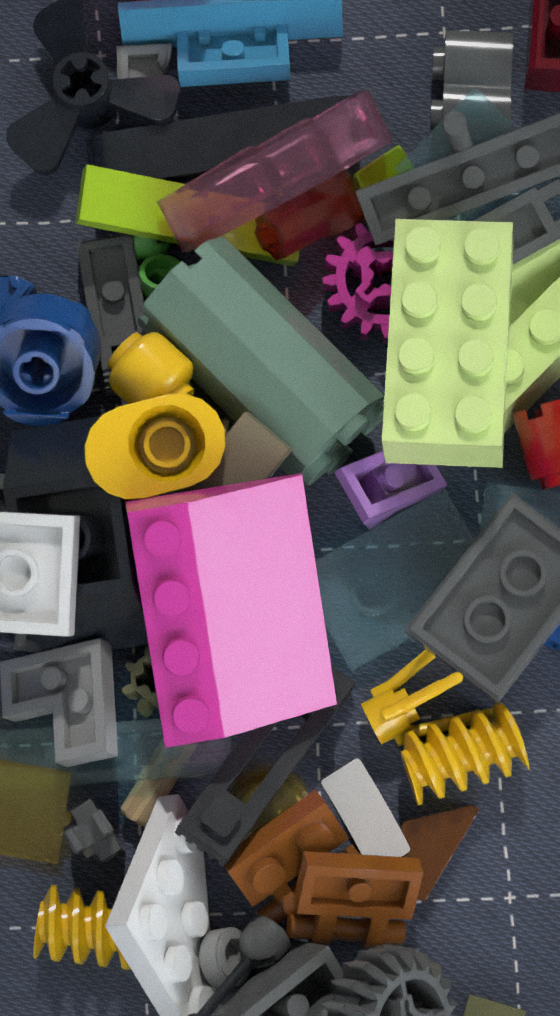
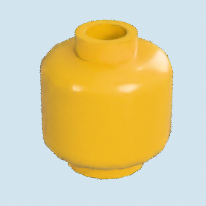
(149, 368)

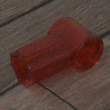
(310, 216)

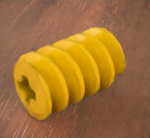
(462, 752)
(75, 926)

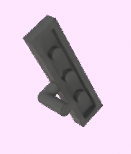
(465, 177)

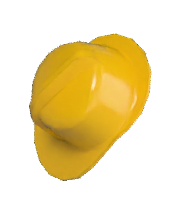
(154, 446)

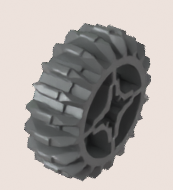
(391, 983)

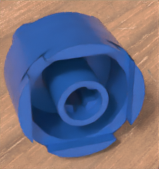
(66, 340)

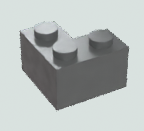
(289, 987)

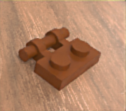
(275, 853)
(354, 886)

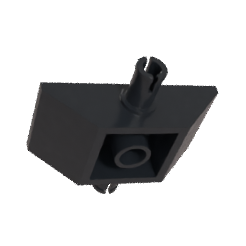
(50, 477)

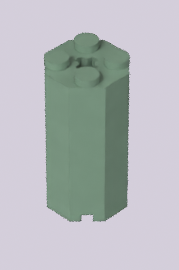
(263, 358)

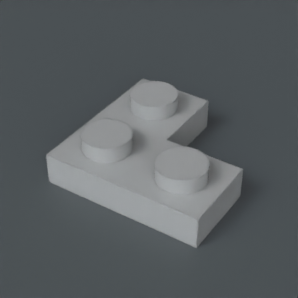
(74, 687)

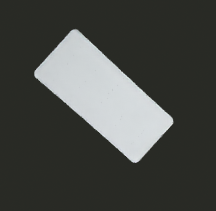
(365, 811)

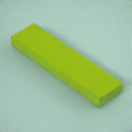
(129, 206)

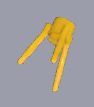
(394, 712)

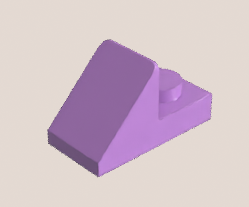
(383, 488)

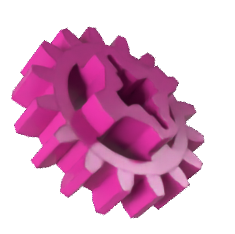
(364, 263)

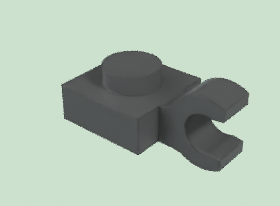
(93, 833)

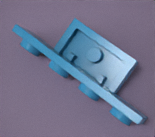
(229, 38)

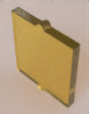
(33, 811)

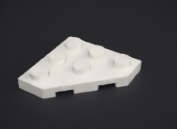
(165, 914)

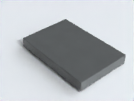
(496, 600)

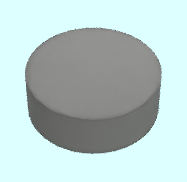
(220, 955)

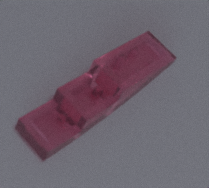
(275, 171)

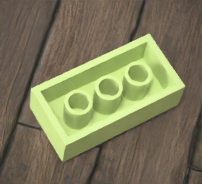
(448, 343)

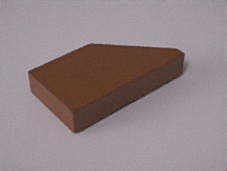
(435, 841)

